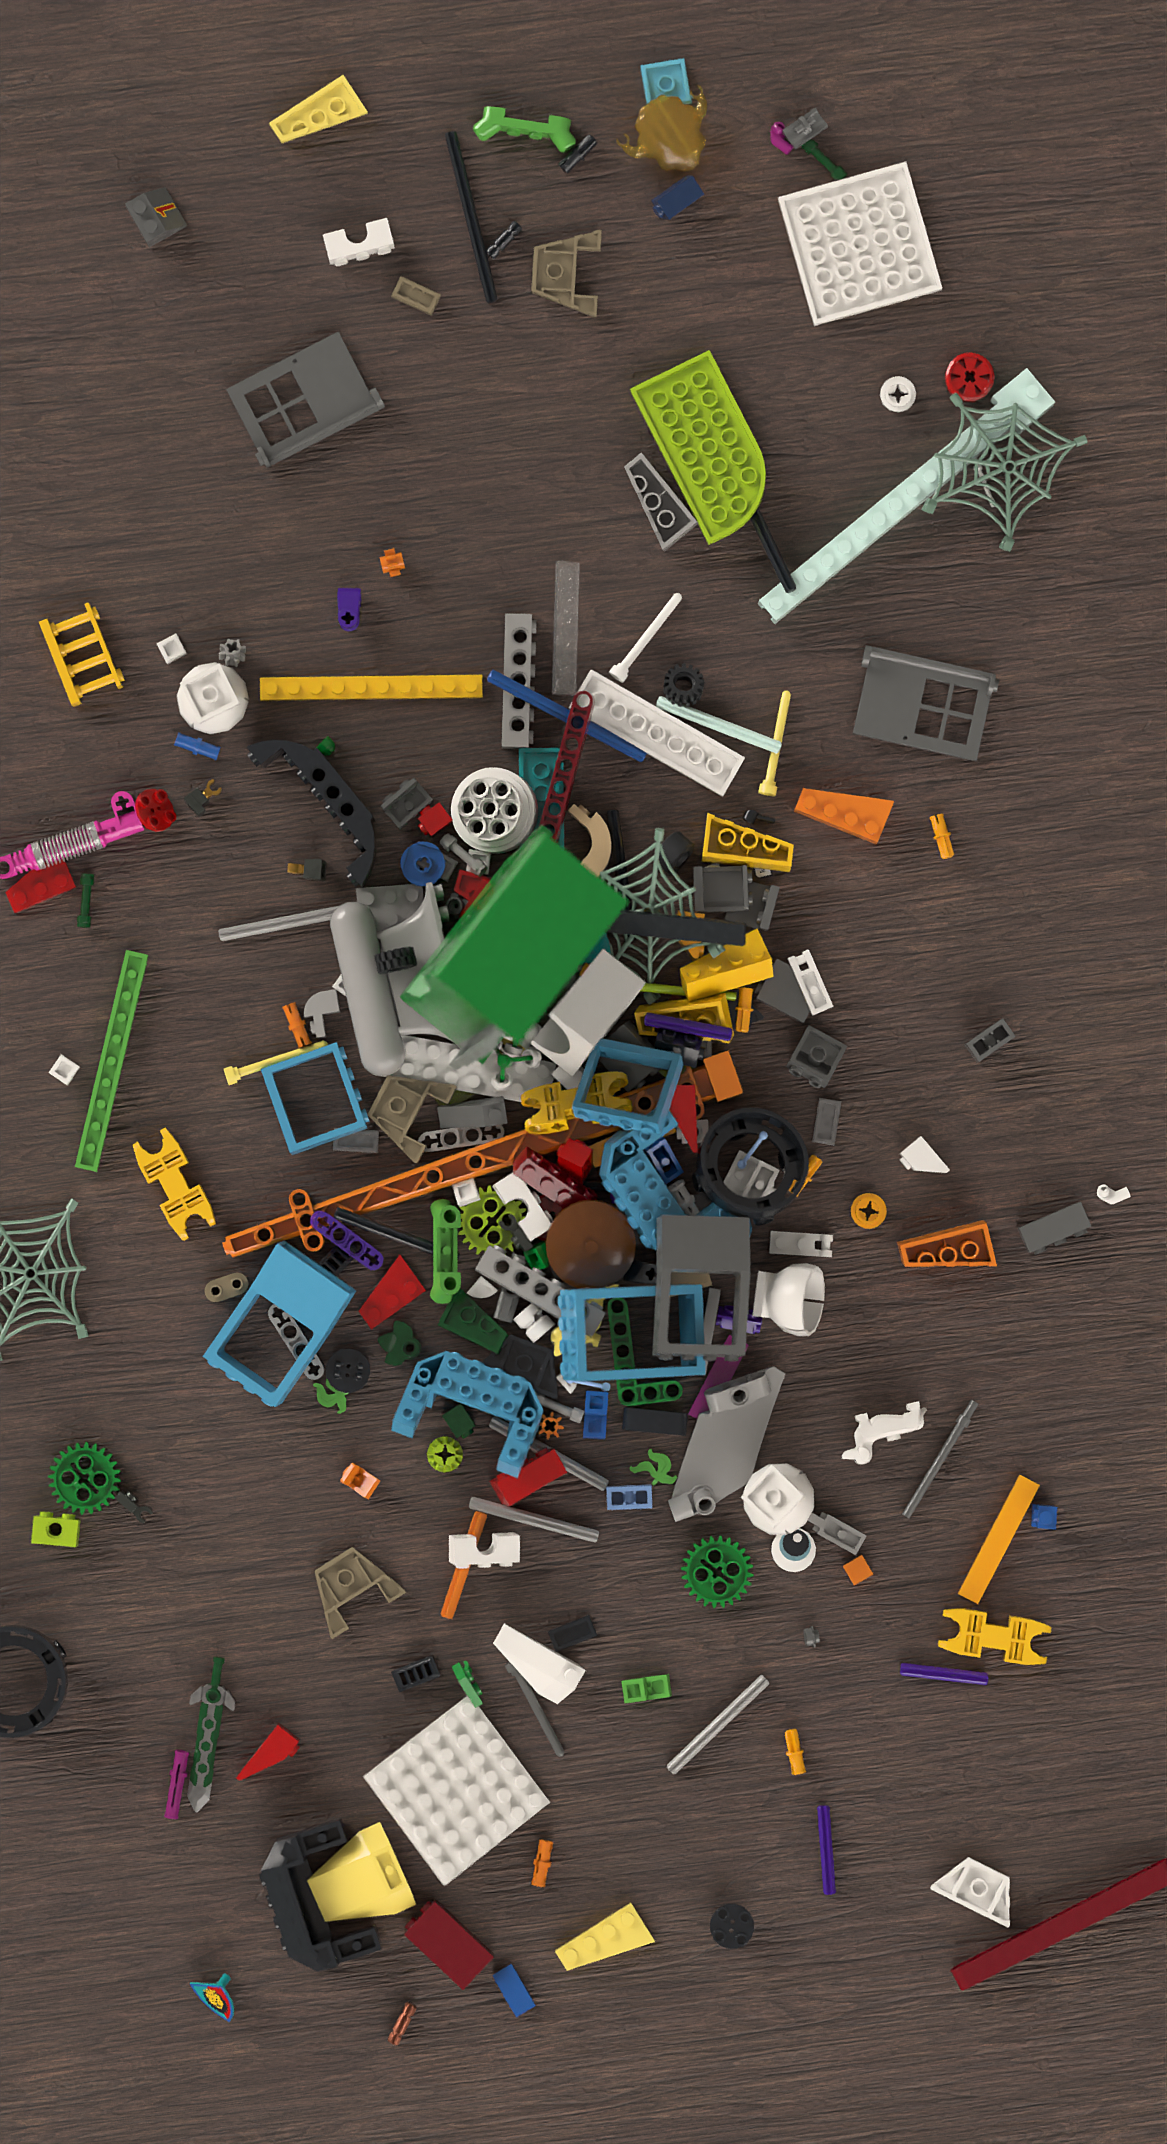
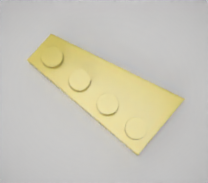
(321, 110)

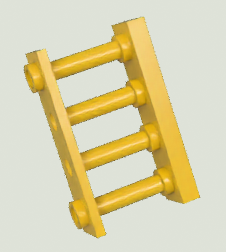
(59, 651)

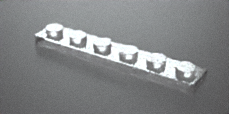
(565, 628)

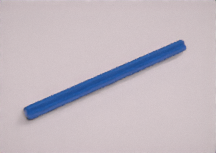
(562, 714)

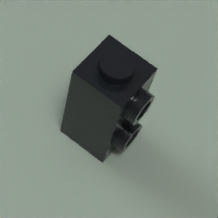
(685, 1044)

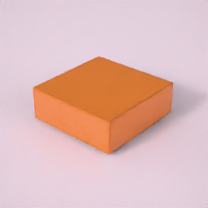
(857, 1570)

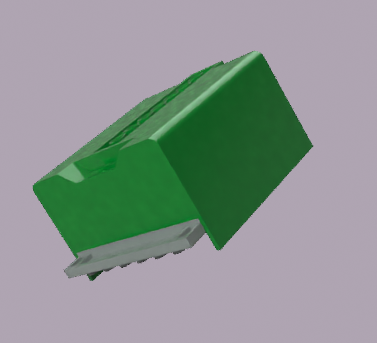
(513, 948)

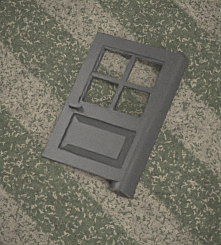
(327, 383)
(894, 697)

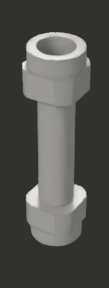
(450, 843)
(575, 1414)

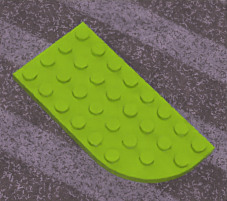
(705, 444)

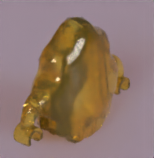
(670, 132)

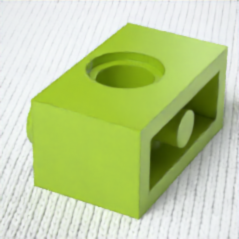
(42, 1530)

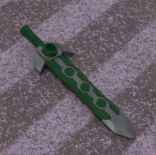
(208, 1730)

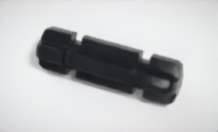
(503, 240)

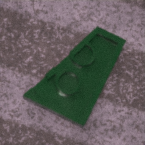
(472, 1323)

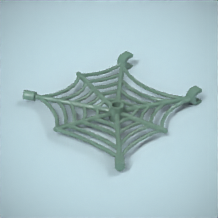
(1007, 542)
(653, 907)
(80, 1328)

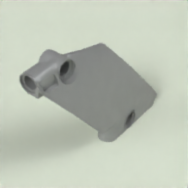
(725, 1442)

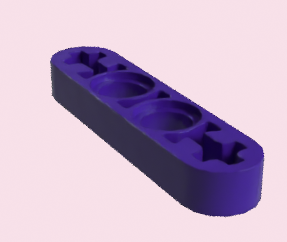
(345, 1242)

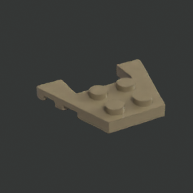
(556, 271)
(399, 1105)
(345, 1579)

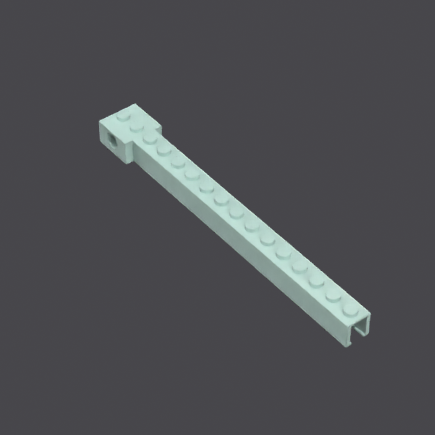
(906, 497)

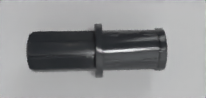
(578, 153)

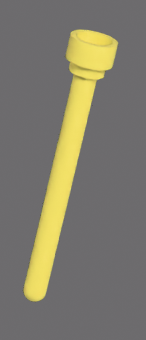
(768, 786)
(234, 1074)

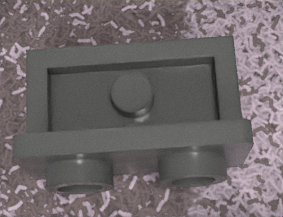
(406, 802)

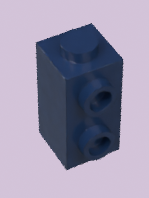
(677, 197)

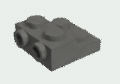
(816, 1057)

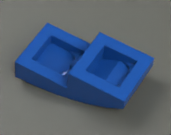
(595, 1415)
(514, 1990)

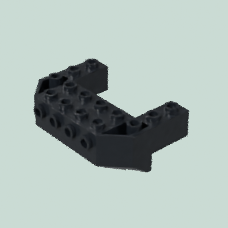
(296, 1912)

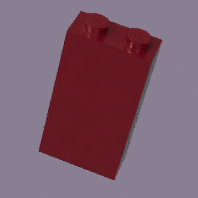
(448, 1943)

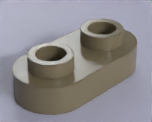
(226, 1287)

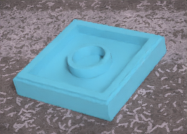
(666, 79)

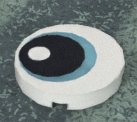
(793, 1551)

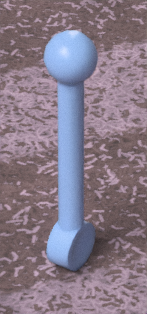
(743, 1162)
(604, 1386)

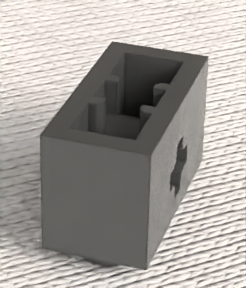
(989, 1040)

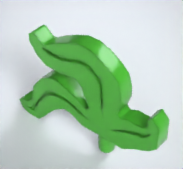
(329, 1400)
(664, 1466)

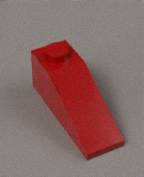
(684, 1112)
(273, 1750)

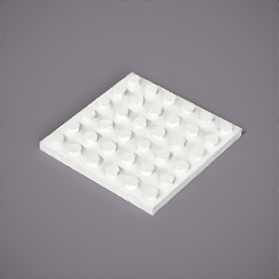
(860, 243)
(456, 1790)

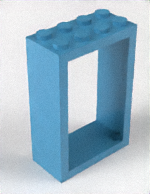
(573, 1331)

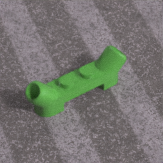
(494, 121)
(445, 1275)

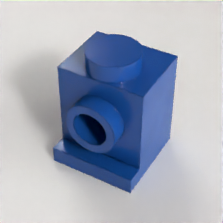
(1044, 1516)

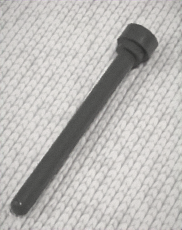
(547, 1728)

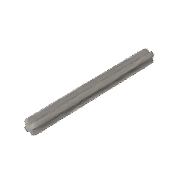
(276, 924)
(569, 1464)
(534, 1519)
(717, 1724)

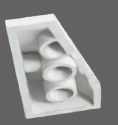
(542, 1667)

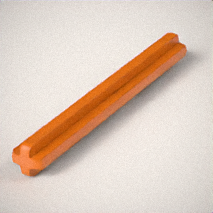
(461, 1574)

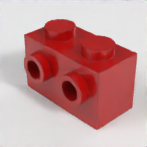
(575, 1159)

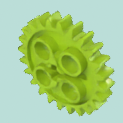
(477, 1209)

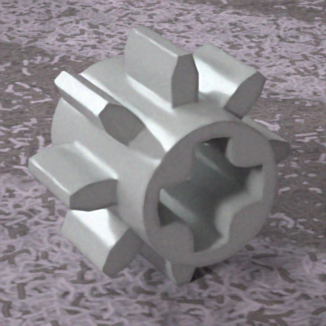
(232, 652)

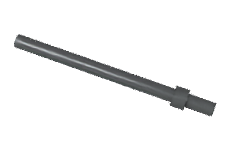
(962, 1421)

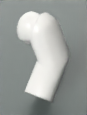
(1111, 1196)

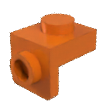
(360, 1480)

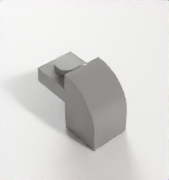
(319, 1005)

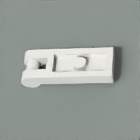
(810, 983)
(799, 1244)

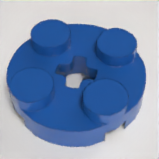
(416, 853)

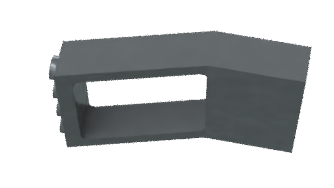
(702, 1246)

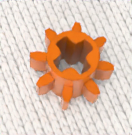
(392, 562)
(556, 1426)

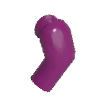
(778, 138)

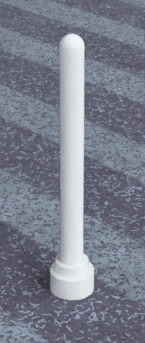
(620, 671)

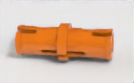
(296, 1025)
(542, 1863)

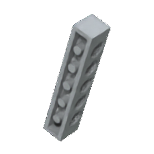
(513, 624)
(487, 1267)

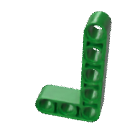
(628, 1361)

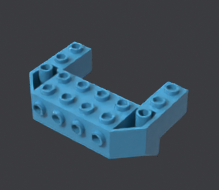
(637, 1184)
(477, 1387)

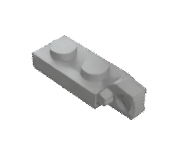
(837, 1532)

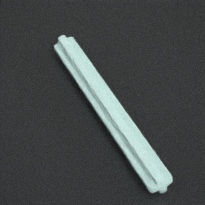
(720, 725)

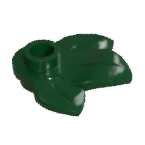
(396, 1344)

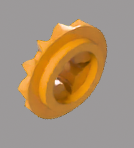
(876, 1204)

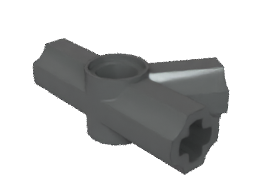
(507, 1303)

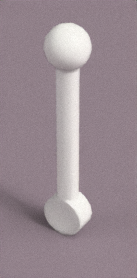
(986, 489)

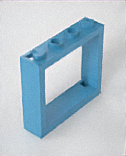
(637, 1055)
(354, 1096)

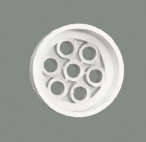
(517, 827)

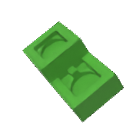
(646, 1688)

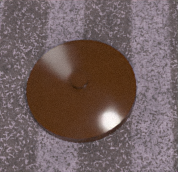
(590, 1244)

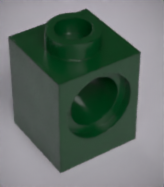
(459, 1421)

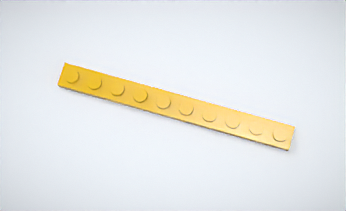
(370, 687)

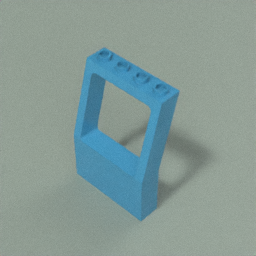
(304, 1293)

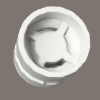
(534, 1322)

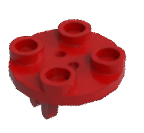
(159, 818)

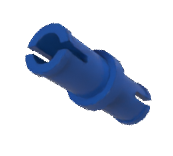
(197, 746)

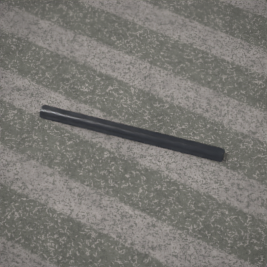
(471, 217)

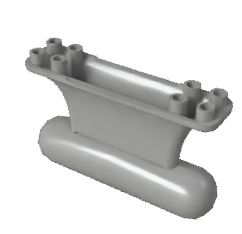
(375, 997)

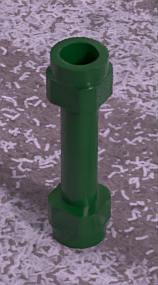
(837, 173)
(84, 919)

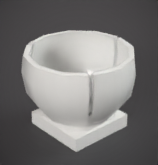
(212, 698)
(783, 1296)
(778, 1499)

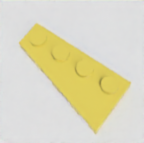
(611, 1936)

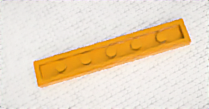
(998, 1539)

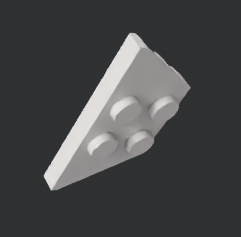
(978, 1889)

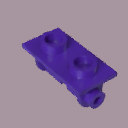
(725, 1319)

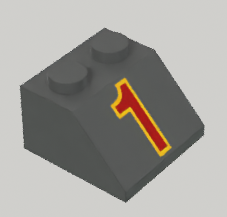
(155, 215)

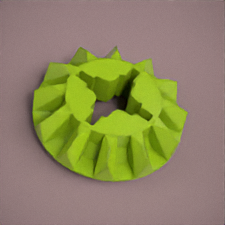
(452, 1447)

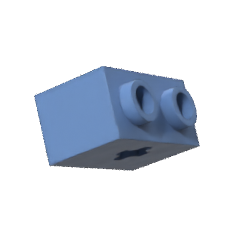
(629, 1497)

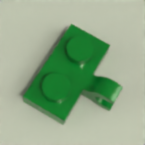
(464, 1678)

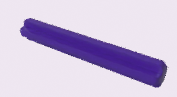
(688, 1026)
(944, 1674)
(826, 1849)

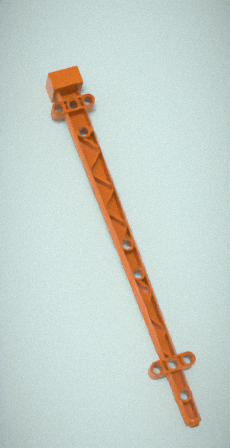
(711, 1080)

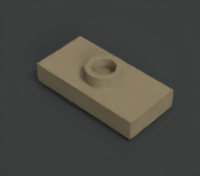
(416, 295)

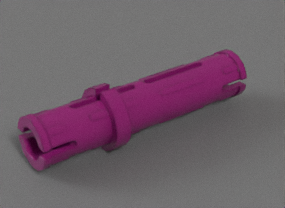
(180, 1760)

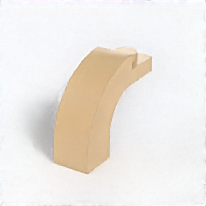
(600, 836)

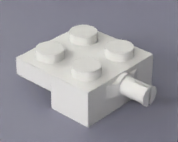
(754, 1180)

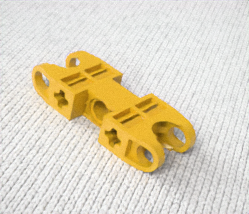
(541, 1098)
(174, 1184)
(994, 1636)

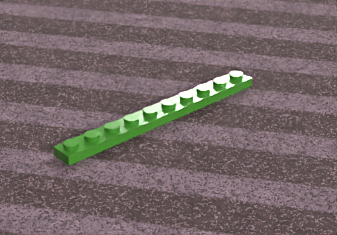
(111, 1061)

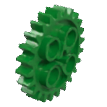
(99, 1464)
(729, 1554)

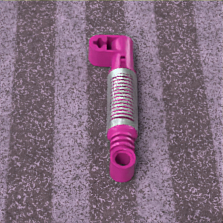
(65, 845)

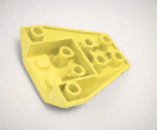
(361, 1879)

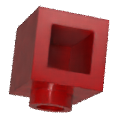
(433, 820)

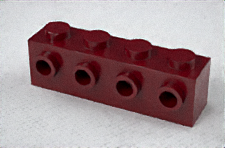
(550, 1179)

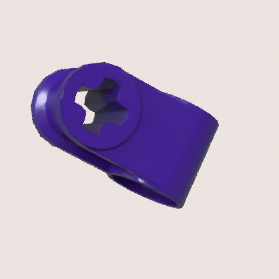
(349, 604)

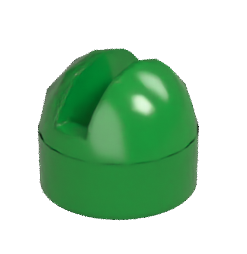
(327, 746)

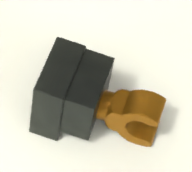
(197, 800)
(312, 869)

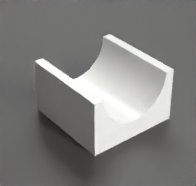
(588, 1012)

